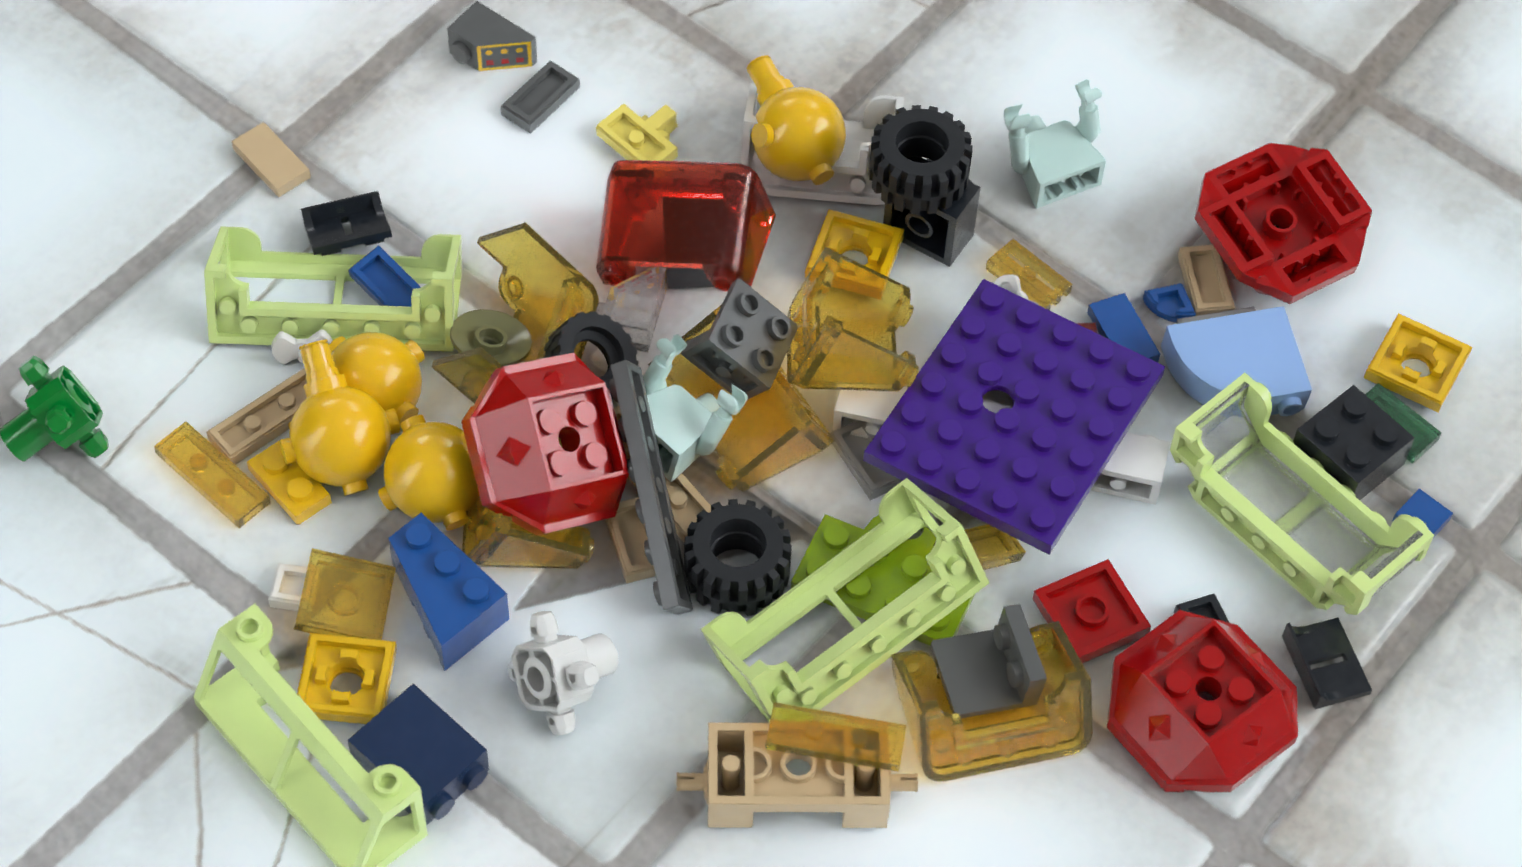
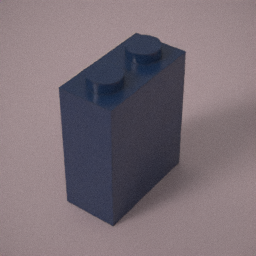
(427, 746)

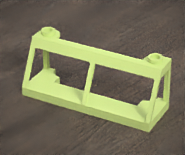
(241, 321)
(953, 580)
(236, 712)

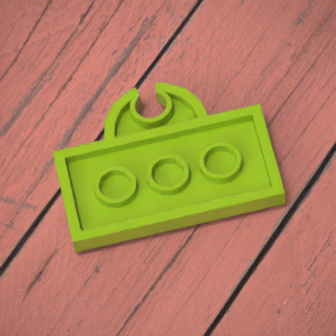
(882, 580)

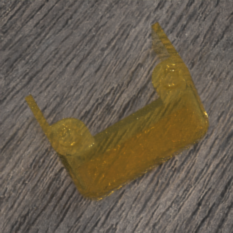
(538, 288)

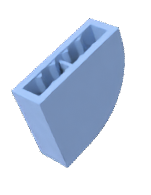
(1218, 350)

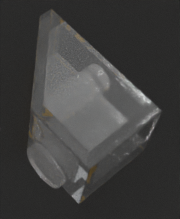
(637, 305)

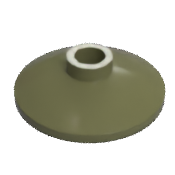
(495, 332)

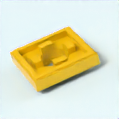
(848, 232)
(1414, 340)
(333, 655)

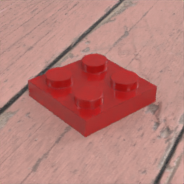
(1093, 610)

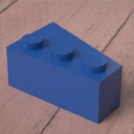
(447, 589)

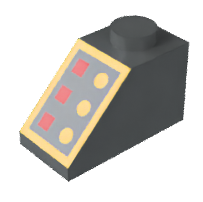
(490, 41)

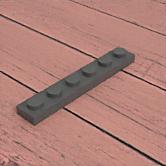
(653, 503)

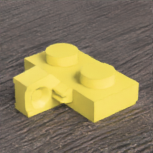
(640, 136)

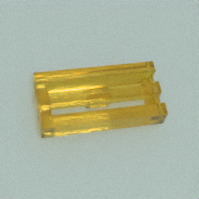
(1036, 290)

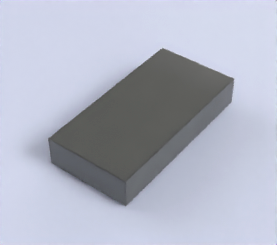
(540, 96)

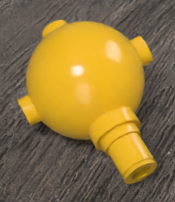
(797, 127)
(382, 369)
(337, 430)
(430, 473)

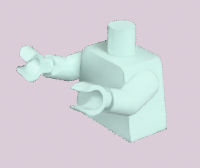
(1057, 157)
(681, 423)

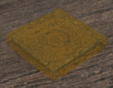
(344, 596)

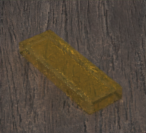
(212, 474)
(836, 737)

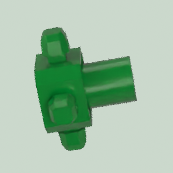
(57, 411)

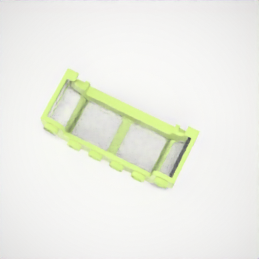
(1289, 504)

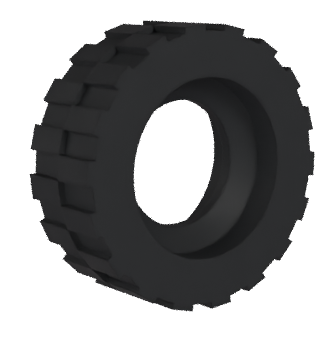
(598, 330)

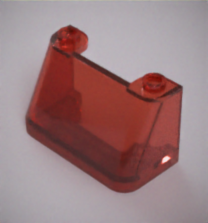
(683, 218)

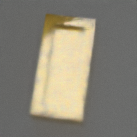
(994, 546)

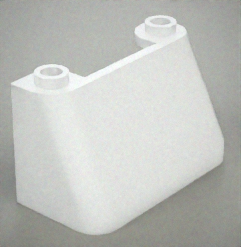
(851, 171)

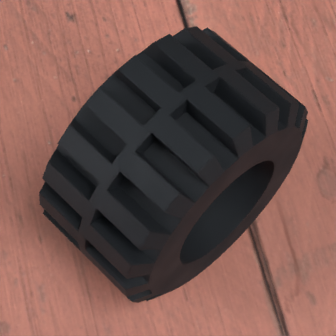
(924, 135)
(743, 529)

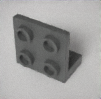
(743, 342)
(991, 667)

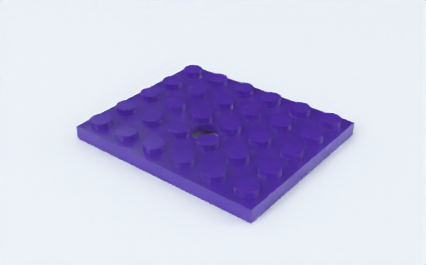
(1026, 462)

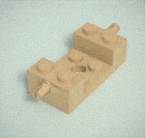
(749, 779)

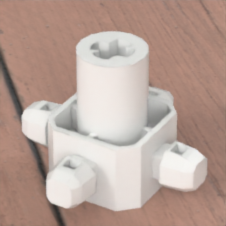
(559, 670)

